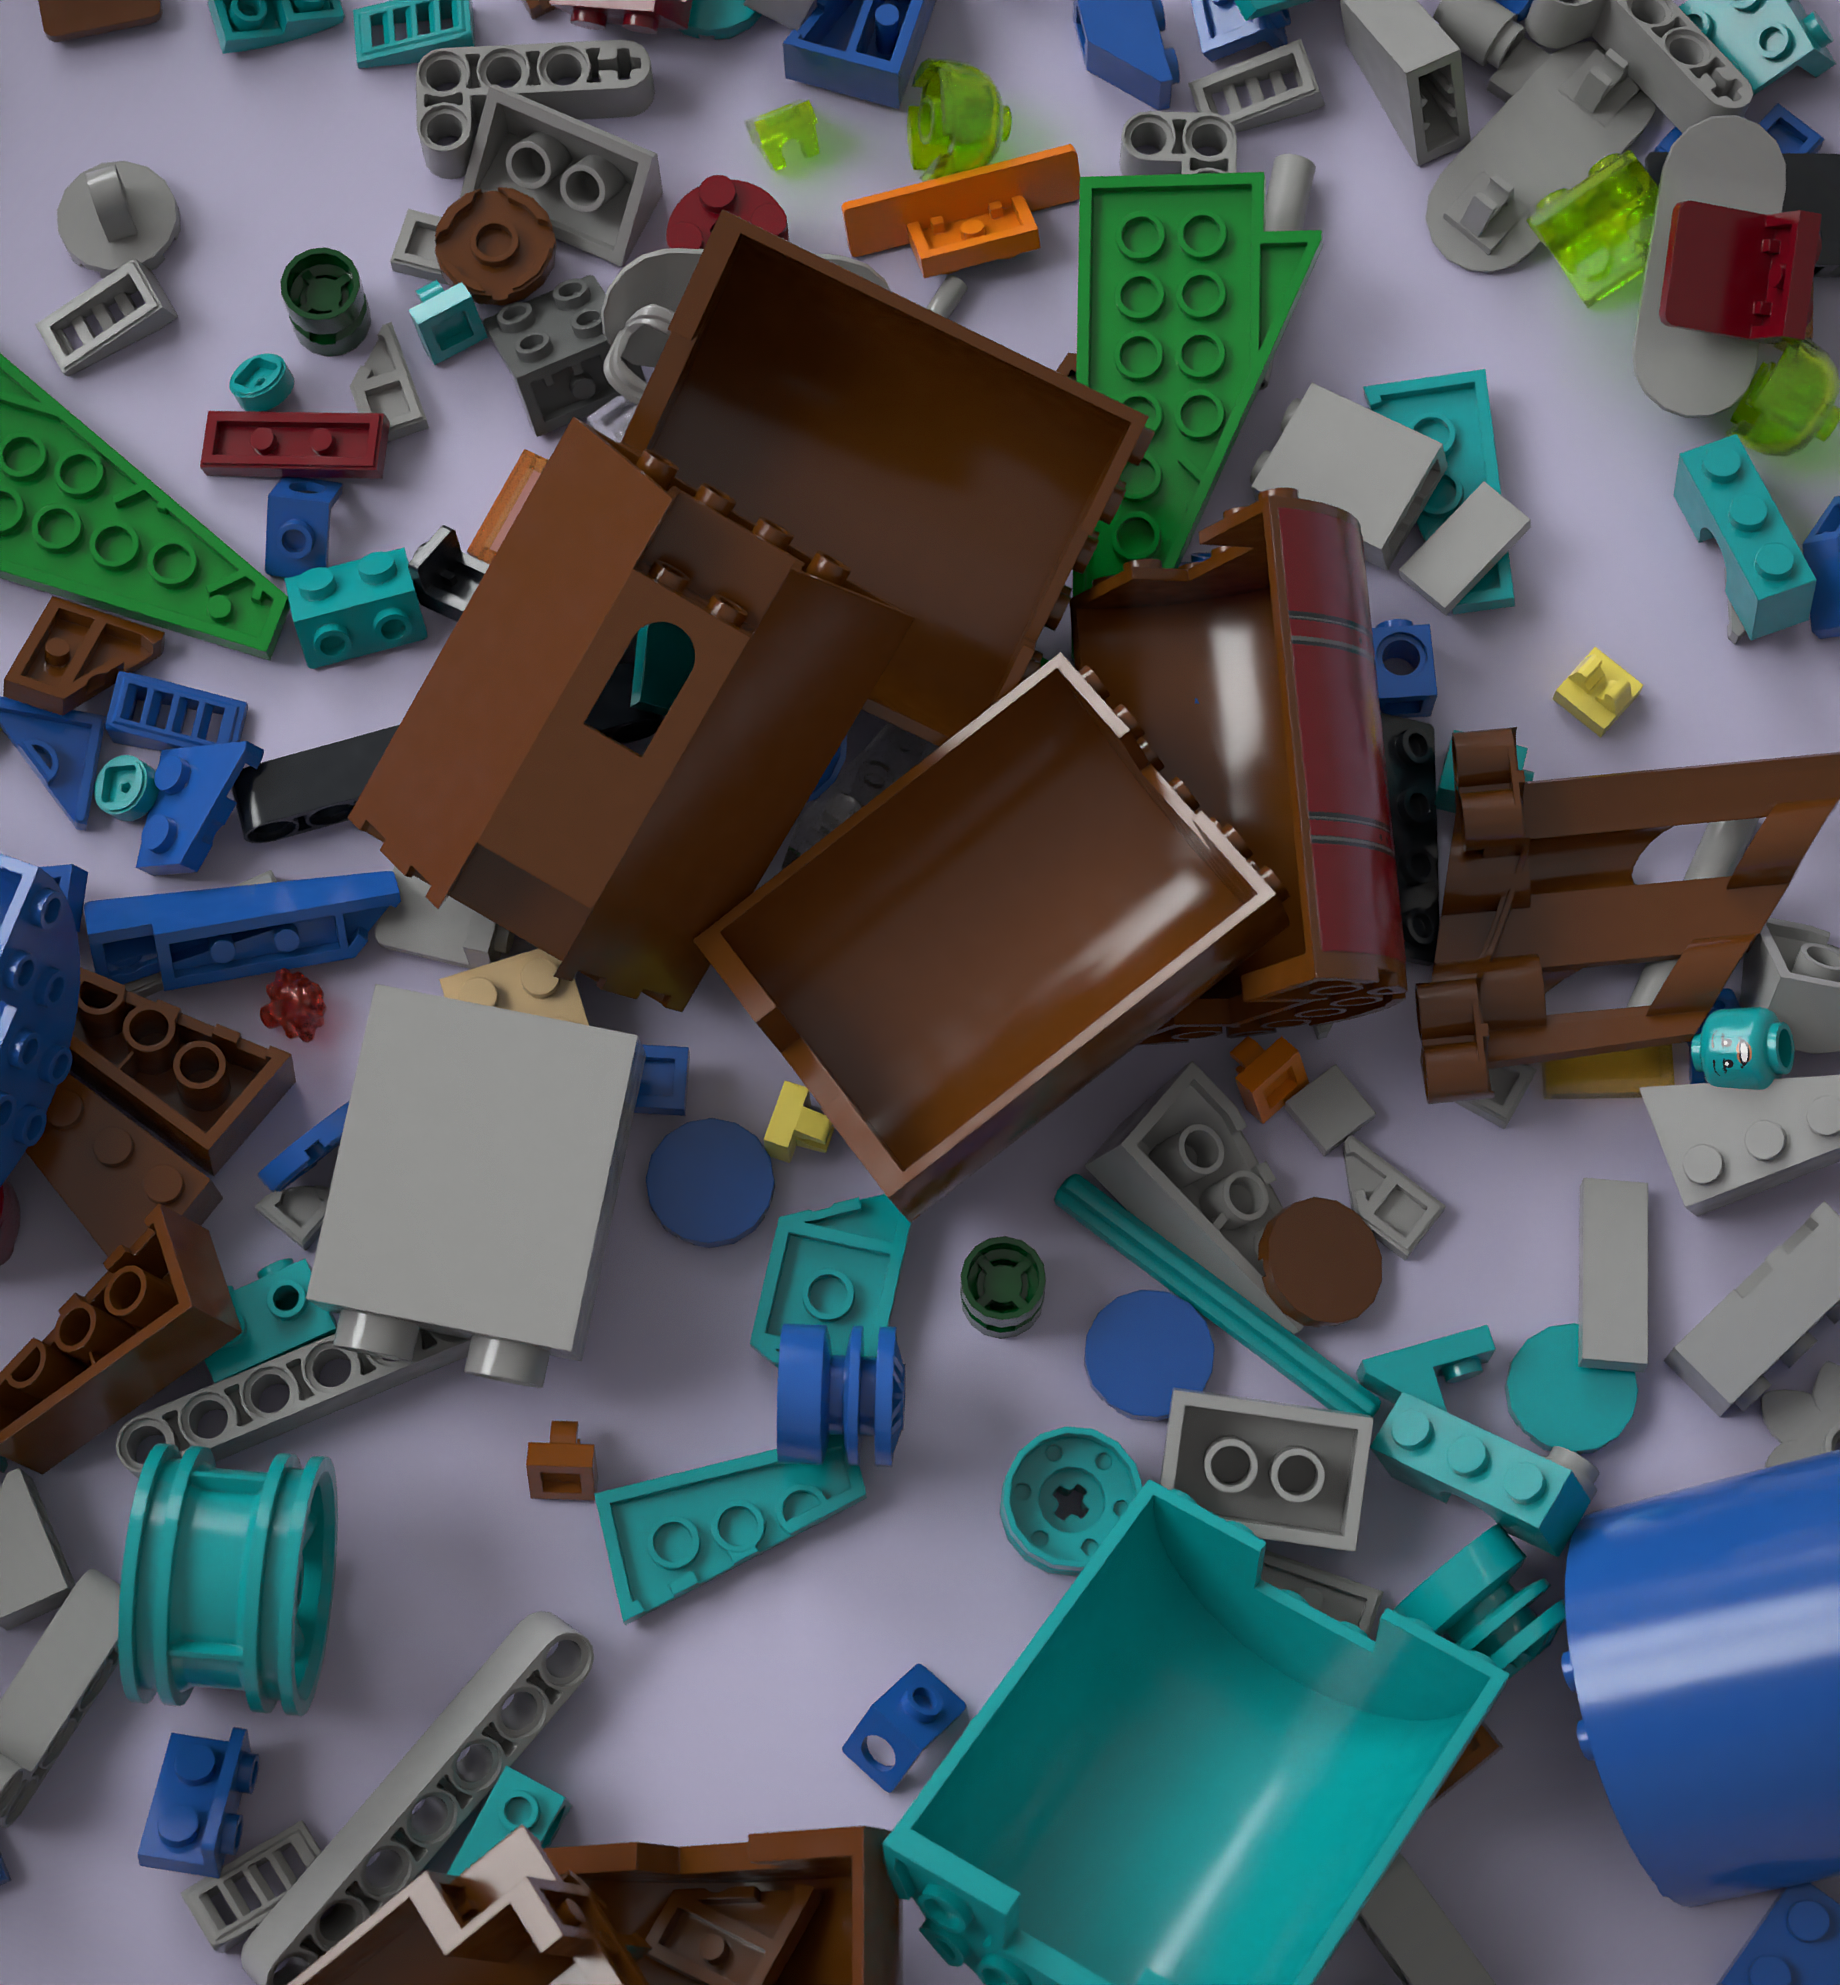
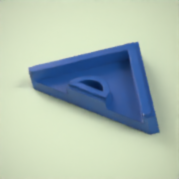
(59, 751)

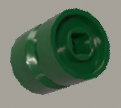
(325, 301)
(1002, 1287)

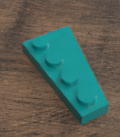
(1458, 415)
(710, 1519)

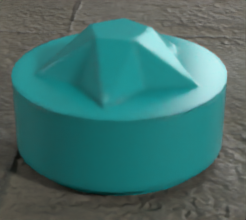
(261, 382)
(126, 788)

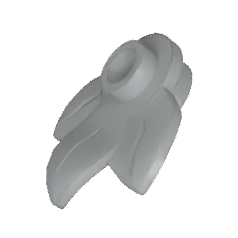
(1804, 1421)

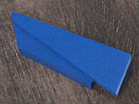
(236, 929)

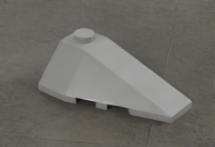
(1798, 980)
(1196, 1181)

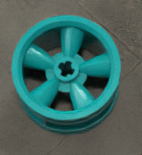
(228, 1579)

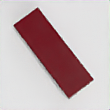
(295, 444)

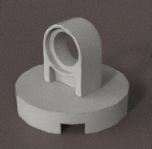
(117, 216)

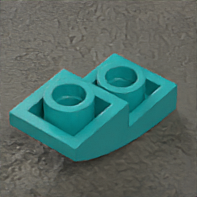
(265, 23)

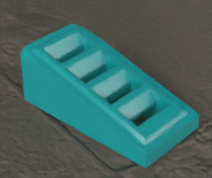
(415, 46)

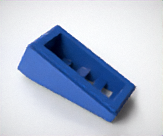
(155, 692)

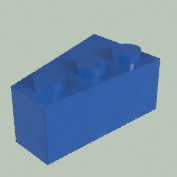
(859, 47)

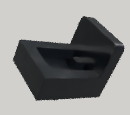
(445, 574)

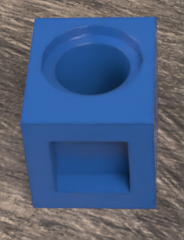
(1412, 693)

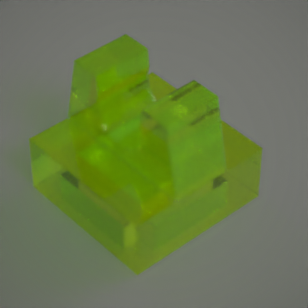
(779, 125)

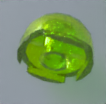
(956, 120)
(1789, 401)

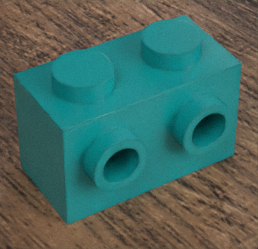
(272, 1319)

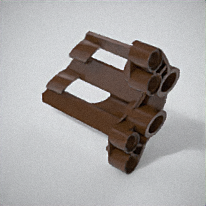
(1549, 889)

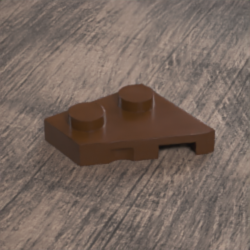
(731, 1933)

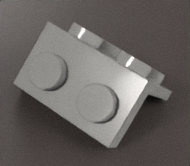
(445, 934)

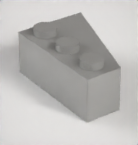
(1744, 1140)

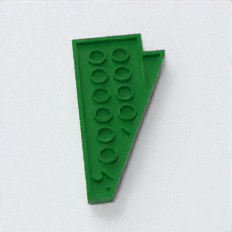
(1180, 324)
(110, 538)

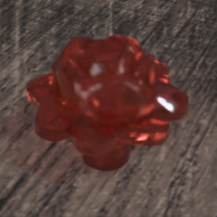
(294, 1005)

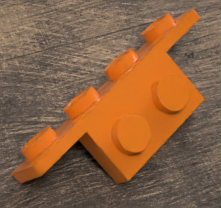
(966, 214)

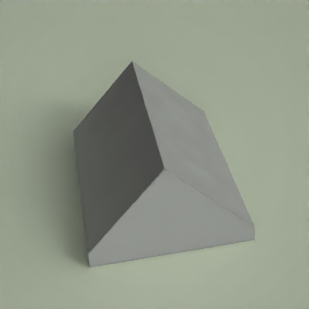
(583, 177)

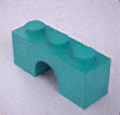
(1763, 564)
(1509, 1483)

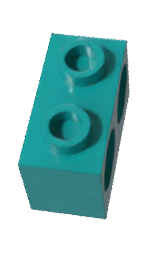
(512, 1803)

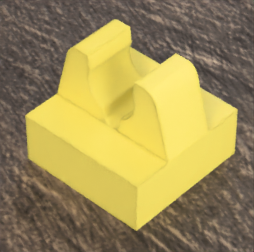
(1597, 692)
(796, 1124)

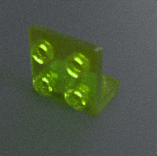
(1600, 225)

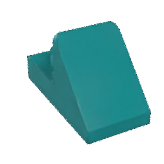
(1417, 1366)

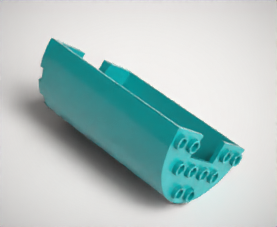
(1184, 1772)

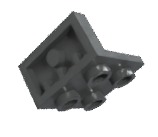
(557, 353)

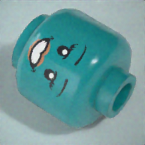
(1743, 1048)

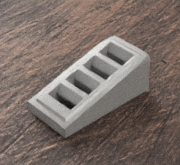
(1268, 65)
(116, 335)
(199, 1895)

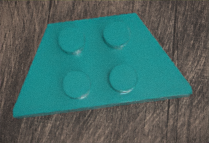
(833, 1271)

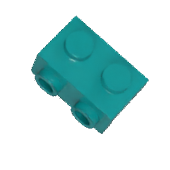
(355, 608)

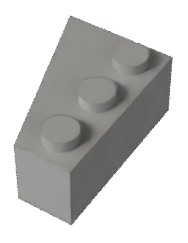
(1764, 1318)

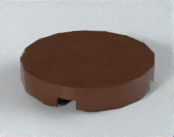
(496, 245)
(1320, 1262)

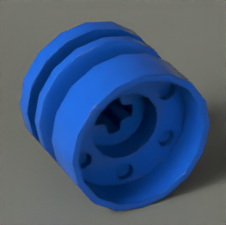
(838, 1395)

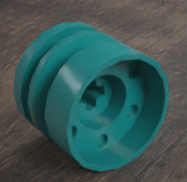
(1063, 1463)
(1481, 1608)

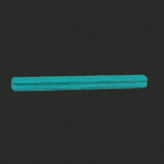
(1213, 1298)

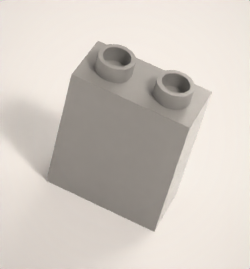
(475, 1182)

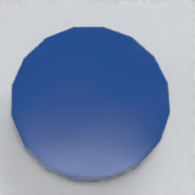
(305, 1152)
(710, 1182)
(1144, 1349)

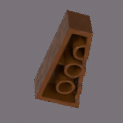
(175, 1073)
(114, 1169)
(118, 1344)

